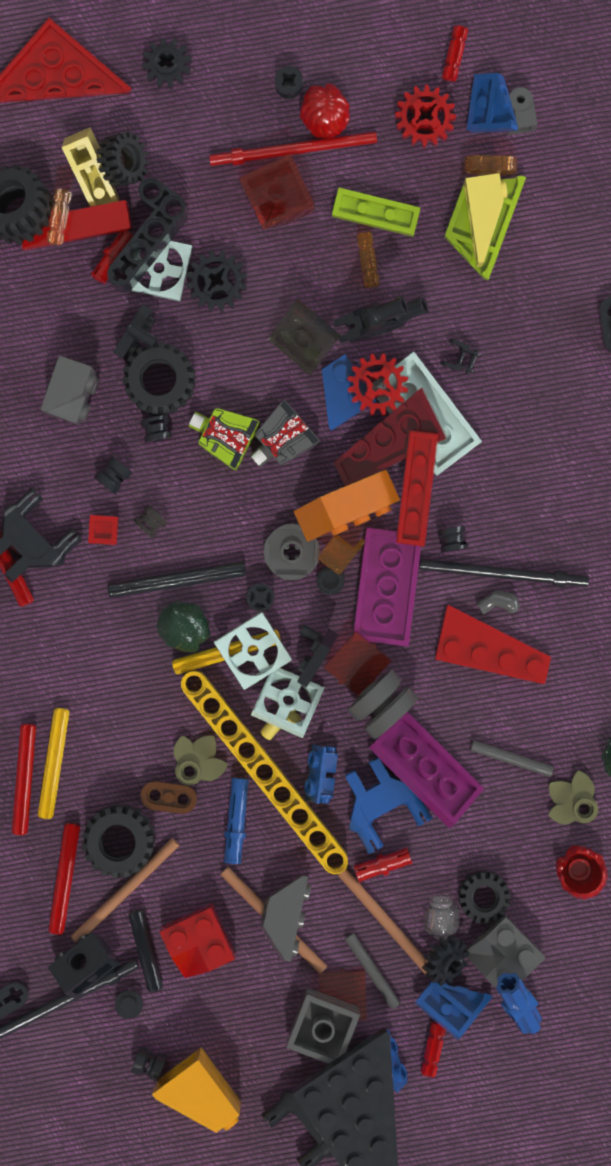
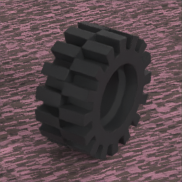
(111, 159)
(489, 913)

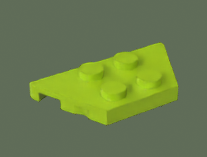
(459, 232)

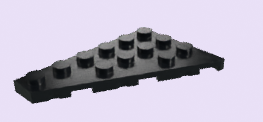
(355, 1104)

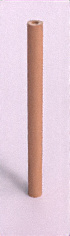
(126, 889)
(258, 905)
(383, 918)

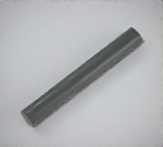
(512, 758)
(372, 971)

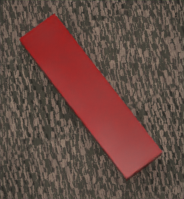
(88, 223)
(417, 488)

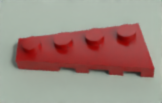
(482, 647)

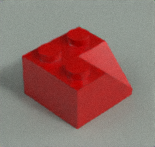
(198, 942)

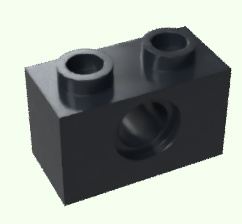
(98, 964)

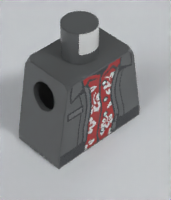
(283, 437)

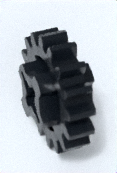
(206, 274)

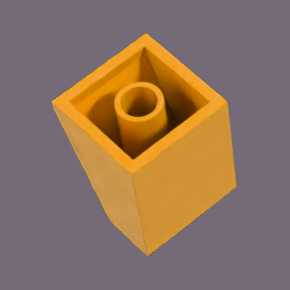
(199, 1092)

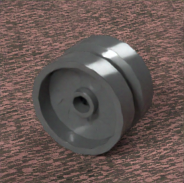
(379, 699)

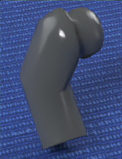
(500, 599)

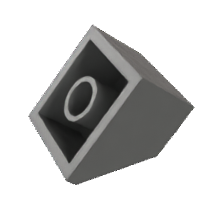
(70, 391)
(504, 949)
(322, 1026)

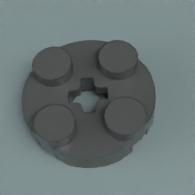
(280, 563)

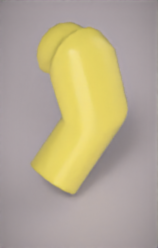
(270, 730)

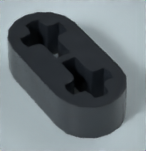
(13, 1004)

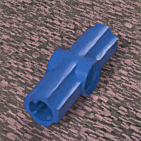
(519, 1003)

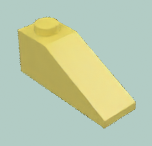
(82, 155)
(484, 203)

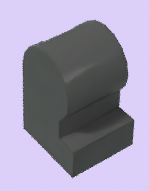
(524, 111)

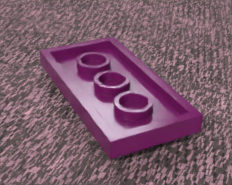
(386, 588)
(427, 769)

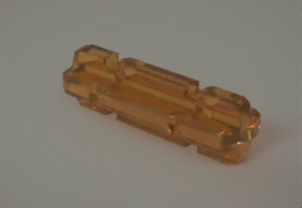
(58, 217)
(368, 260)

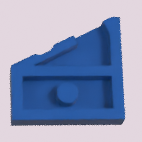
(490, 105)
(336, 396)
(452, 1006)

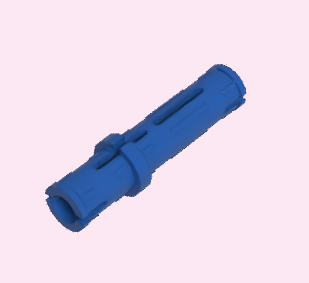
(236, 821)

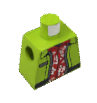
(225, 435)

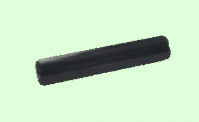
(145, 950)

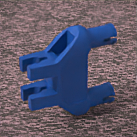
(378, 800)

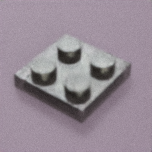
(304, 337)

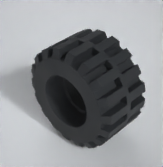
(34, 211)
(144, 359)
(112, 864)

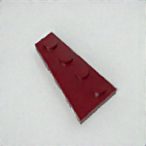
(389, 439)

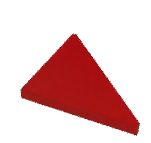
(56, 68)

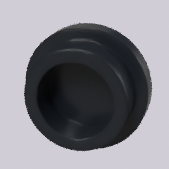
(329, 581)
(128, 1004)

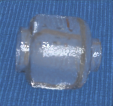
(441, 916)

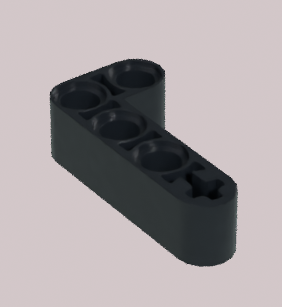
(142, 241)

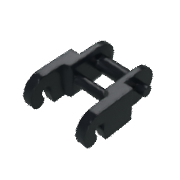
(465, 349)

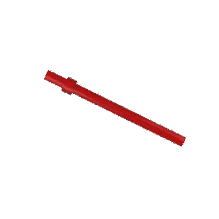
(238, 156)

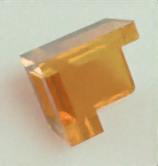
(339, 553)

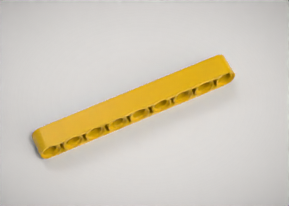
(268, 785)

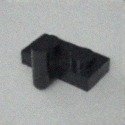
(137, 331)
(321, 646)

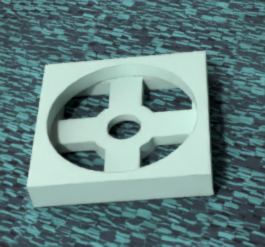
(176, 291)
(265, 642)
(279, 720)

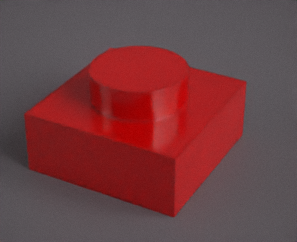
(103, 530)

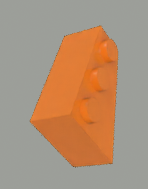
(347, 505)

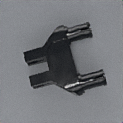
(380, 318)
(27, 543)
(287, 1105)

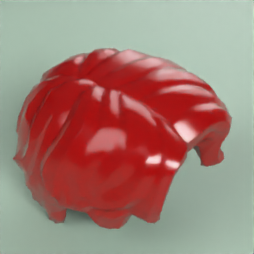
(325, 111)
(581, 872)

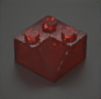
(277, 193)

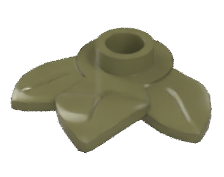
(199, 756)
(569, 798)

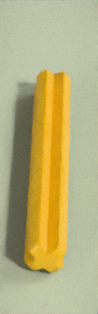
(212, 656)
(53, 763)

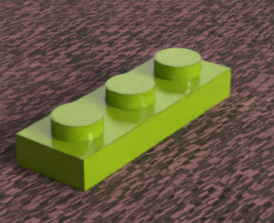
(376, 212)

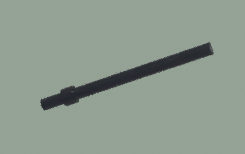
(558, 578)
(111, 978)

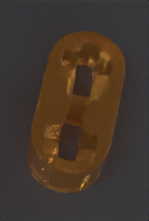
(490, 165)

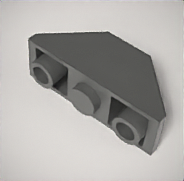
(284, 916)

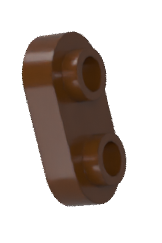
(169, 797)

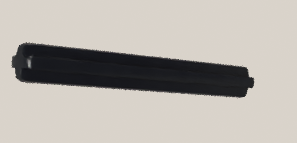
(176, 579)

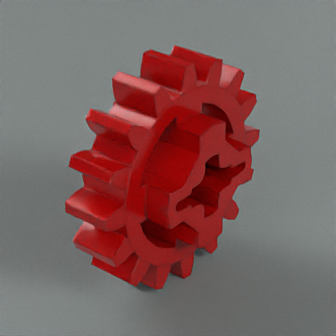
(417, 107)
(389, 391)

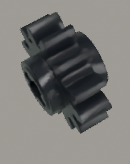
(170, 54)
(445, 960)

